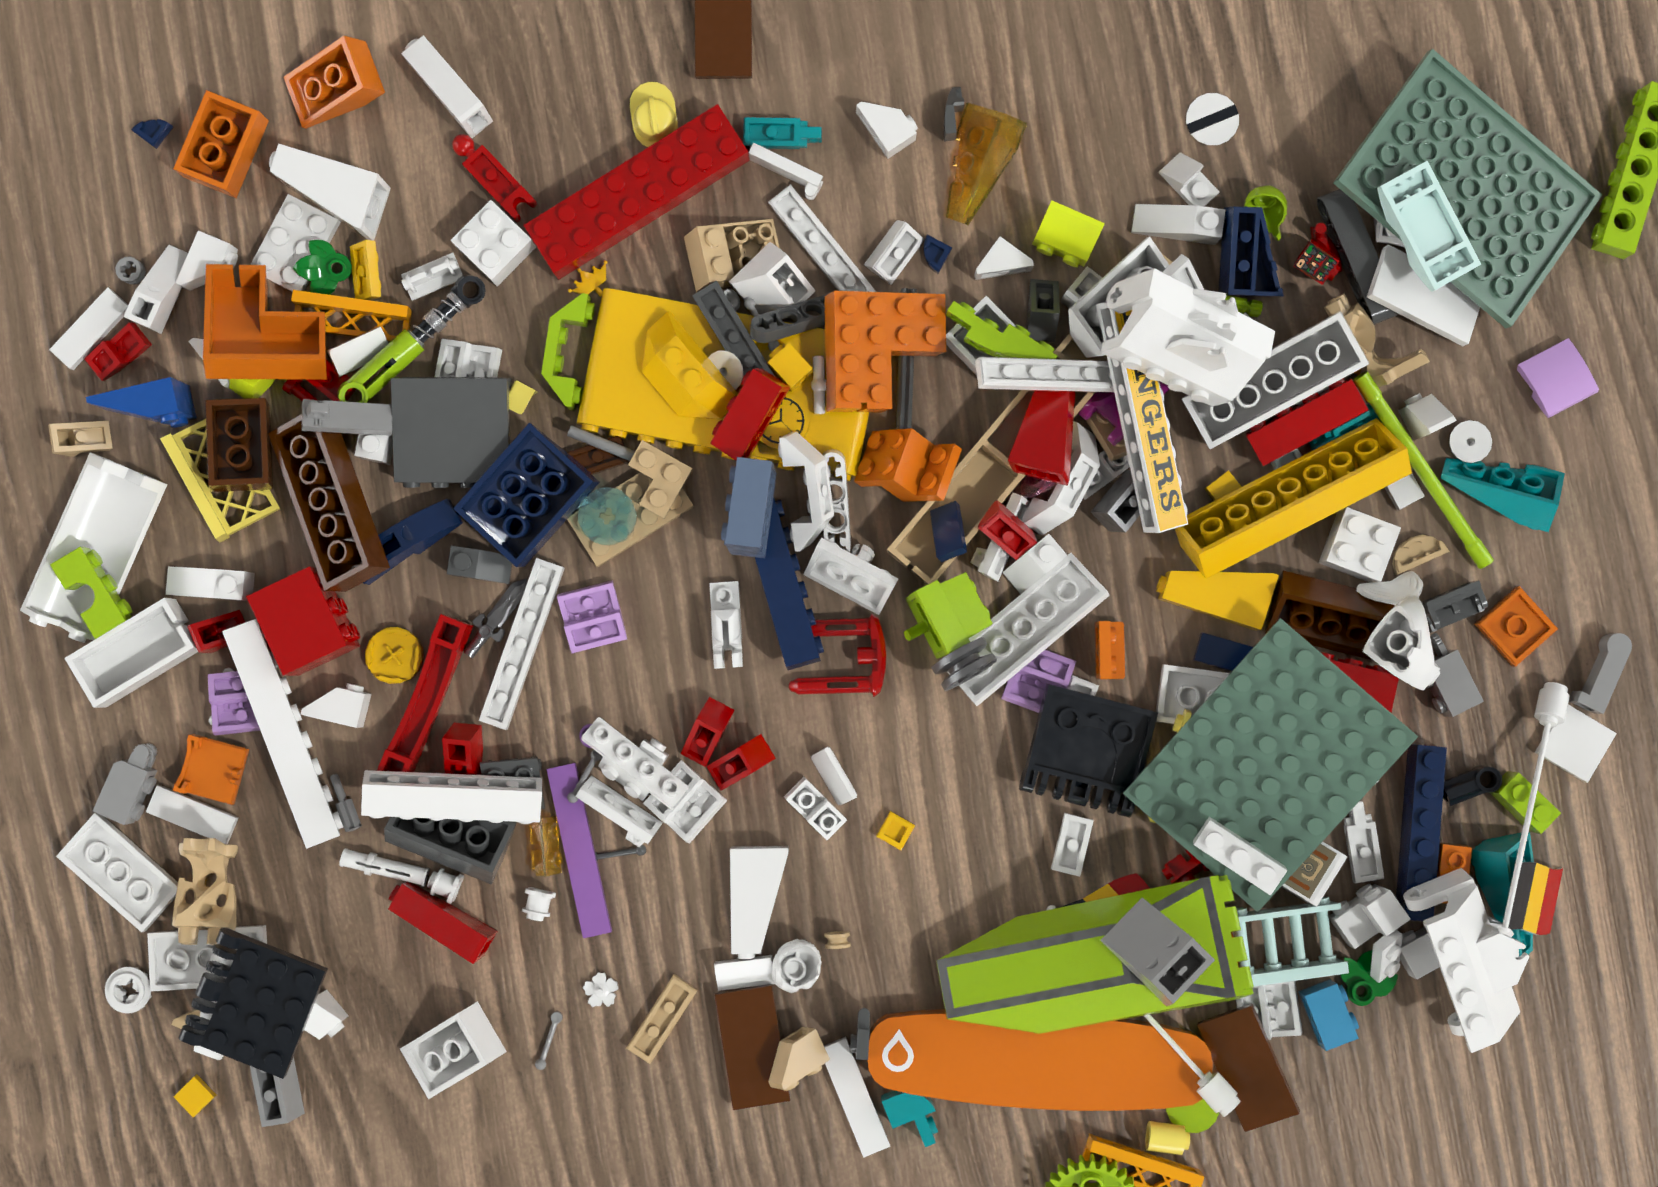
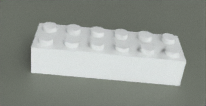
(1290, 375)

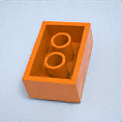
(221, 144)

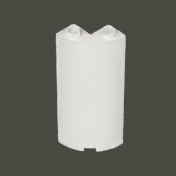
(104, 513)

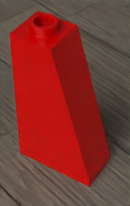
(1045, 437)
(442, 921)

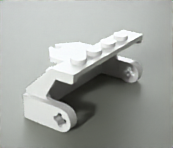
(1186, 337)
(1473, 958)

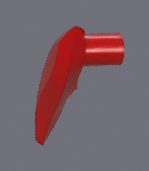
(1319, 235)

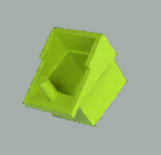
(947, 614)

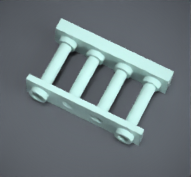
(1300, 966)

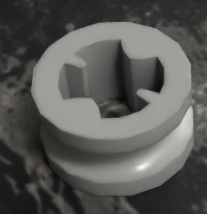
(125, 263)

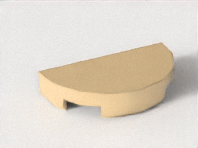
(1417, 551)

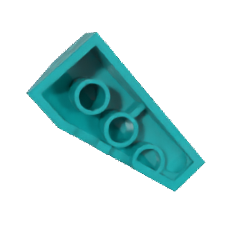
(1522, 495)

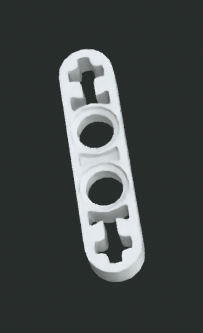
(840, 504)

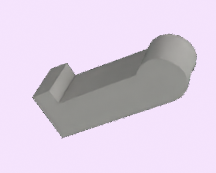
(1604, 674)

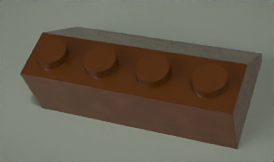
(1326, 613)

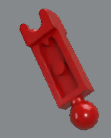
(492, 176)

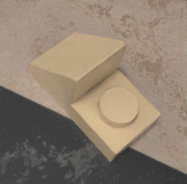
(80, 437)

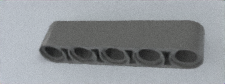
(1354, 249)

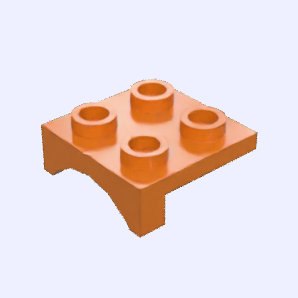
(212, 769)

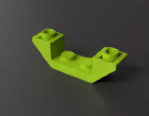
(577, 314)

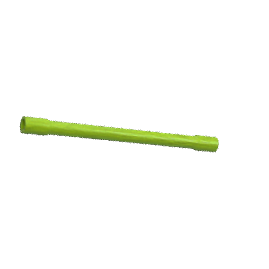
(1472, 543)

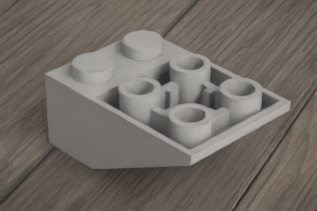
(1157, 951)

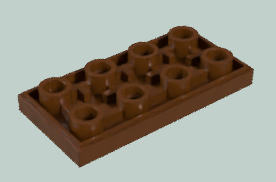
(723, 39)
(750, 1045)
(1250, 1066)

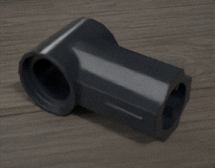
(1468, 785)

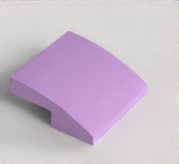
(1558, 378)
(592, 616)
(1029, 684)
(230, 705)

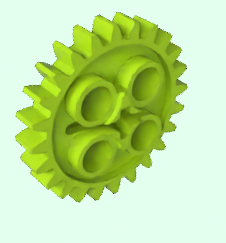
(1081, 1172)

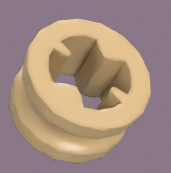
(837, 939)

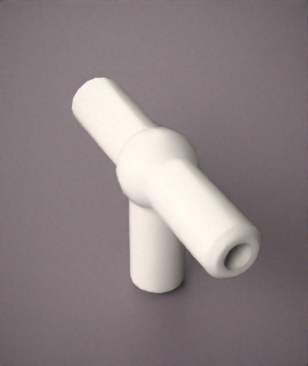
(818, 384)

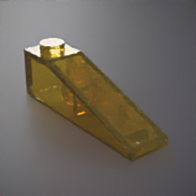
(985, 150)

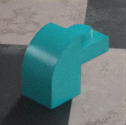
(907, 1107)

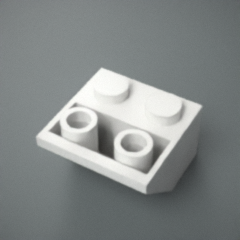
(772, 281)

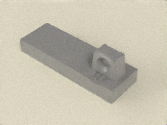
(346, 417)

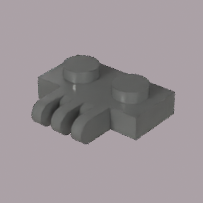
(860, 1041)

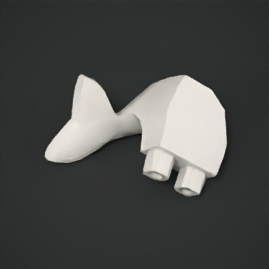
(1402, 637)

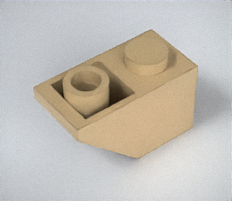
(796, 1057)

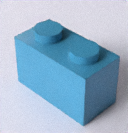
(1329, 1014)

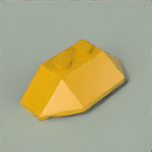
(684, 372)

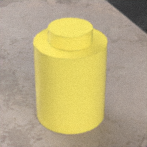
(1166, 1138)

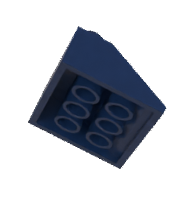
(526, 495)

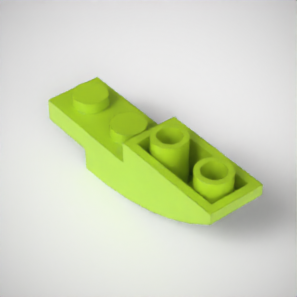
(987, 338)

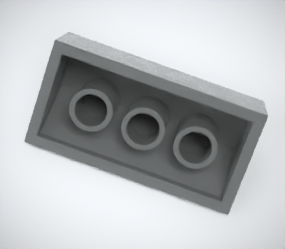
(468, 847)

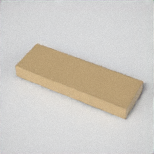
(662, 1018)

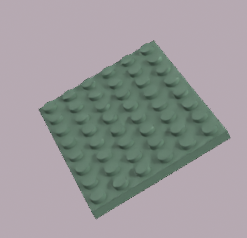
(1501, 181)
(1272, 757)

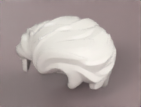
(796, 965)

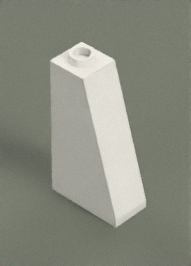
(447, 86)
(753, 888)

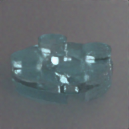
(597, 503)

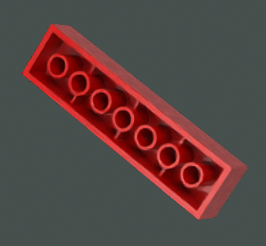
(637, 192)

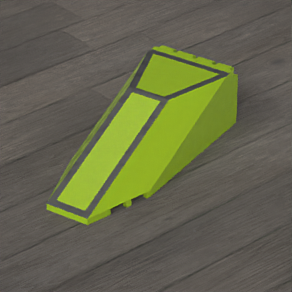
(1057, 975)

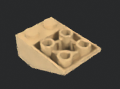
(724, 249)

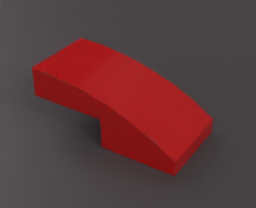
(119, 352)

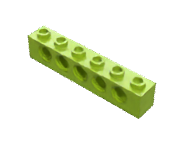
(1632, 214)

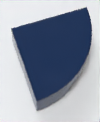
(153, 131)
(935, 253)

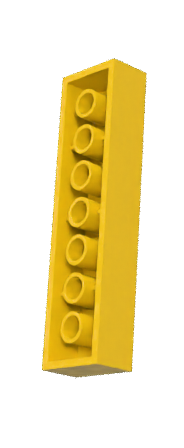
(1293, 497)

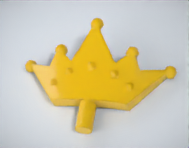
(590, 281)

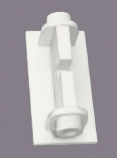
(431, 276)

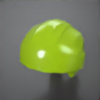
(1273, 205)

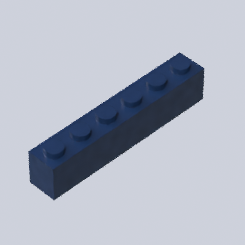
(786, 597)
(1421, 822)

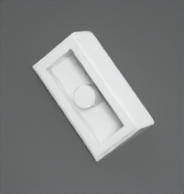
(894, 251)
(357, 351)
(834, 776)
(744, 972)

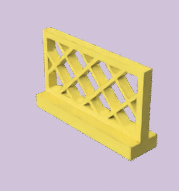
(202, 493)

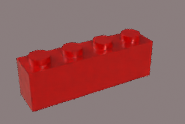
(1306, 421)

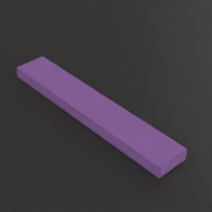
(579, 852)

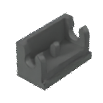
(1454, 605)

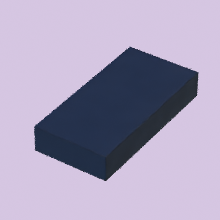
(948, 531)
(1220, 651)

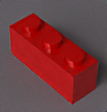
(749, 413)

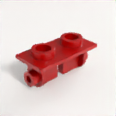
(1181, 869)

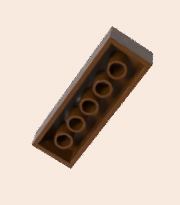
(329, 505)

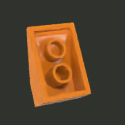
(334, 82)

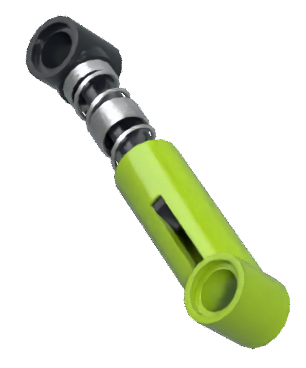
(410, 344)

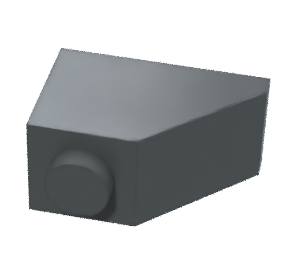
(1043, 310)
(479, 565)

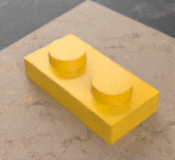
(365, 270)

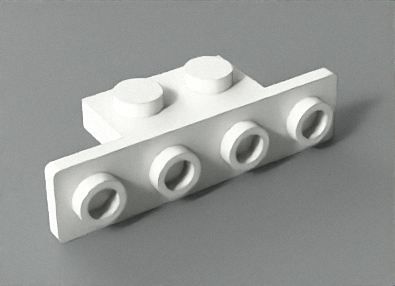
(632, 766)

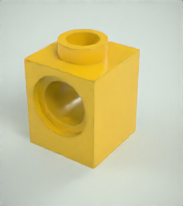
(789, 366)

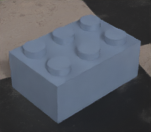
(749, 507)

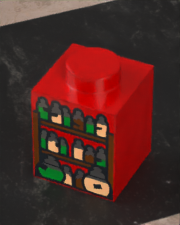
(1318, 262)

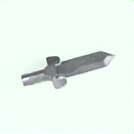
(496, 617)

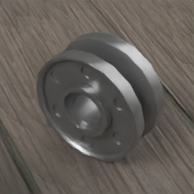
(964, 664)

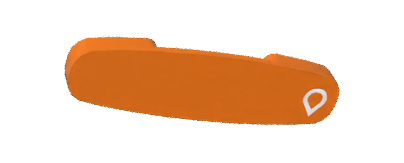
(1074, 1069)

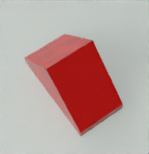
(208, 633)

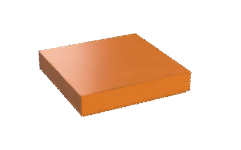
(1516, 626)

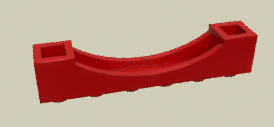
(436, 675)

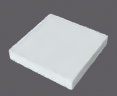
(1578, 744)

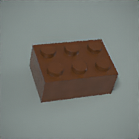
(239, 444)

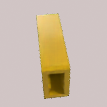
(1225, 595)

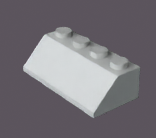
(1083, 315)

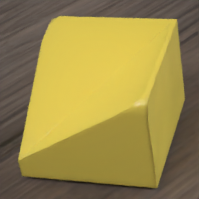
(520, 396)

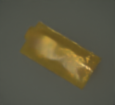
(547, 859)

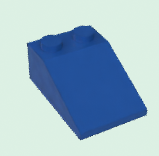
(158, 401)

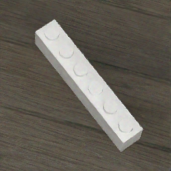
(451, 796)

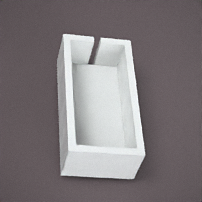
(133, 653)

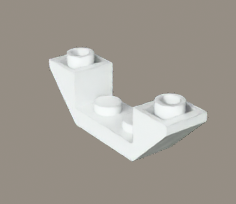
(799, 452)
(1064, 500)

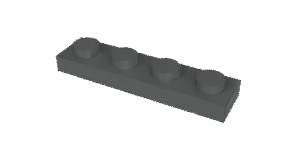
(729, 327)

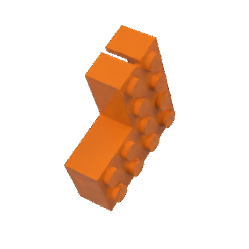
(863, 336)
(256, 343)

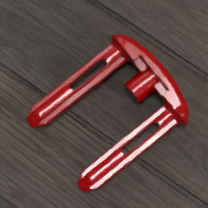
(872, 655)

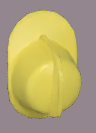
(652, 112)

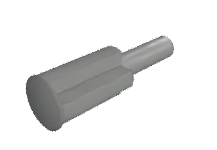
(345, 806)

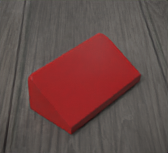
(1007, 530)

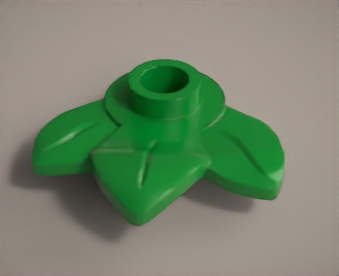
(318, 267)
(1360, 976)

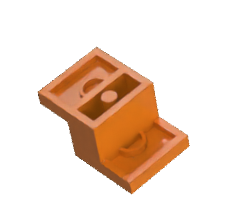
(908, 465)

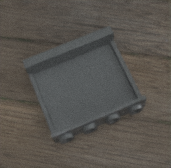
(448, 428)

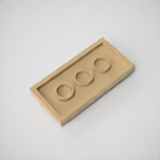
(646, 522)

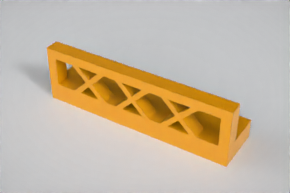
(352, 306)
(1145, 1161)

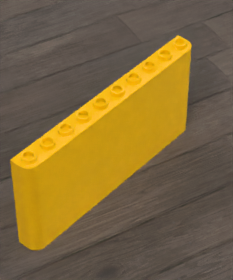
(625, 402)

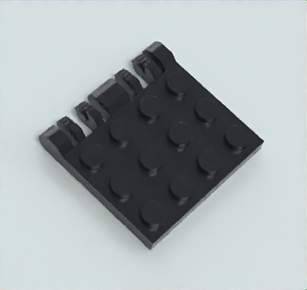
(1089, 744)
(258, 1005)

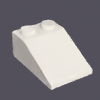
(453, 1050)

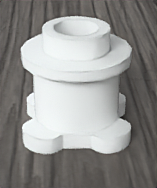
(445, 884)
(537, 903)

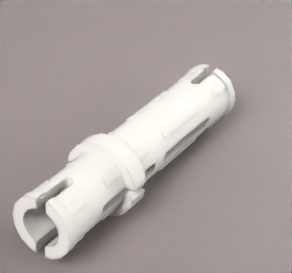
(372, 864)

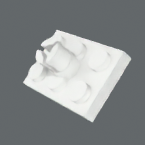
(851, 574)

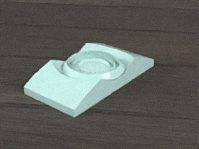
(1427, 227)

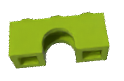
(82, 568)

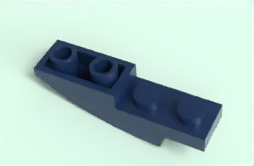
(417, 533)

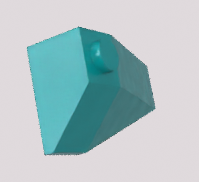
(1494, 869)

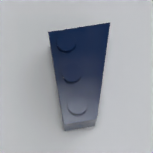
(1246, 255)

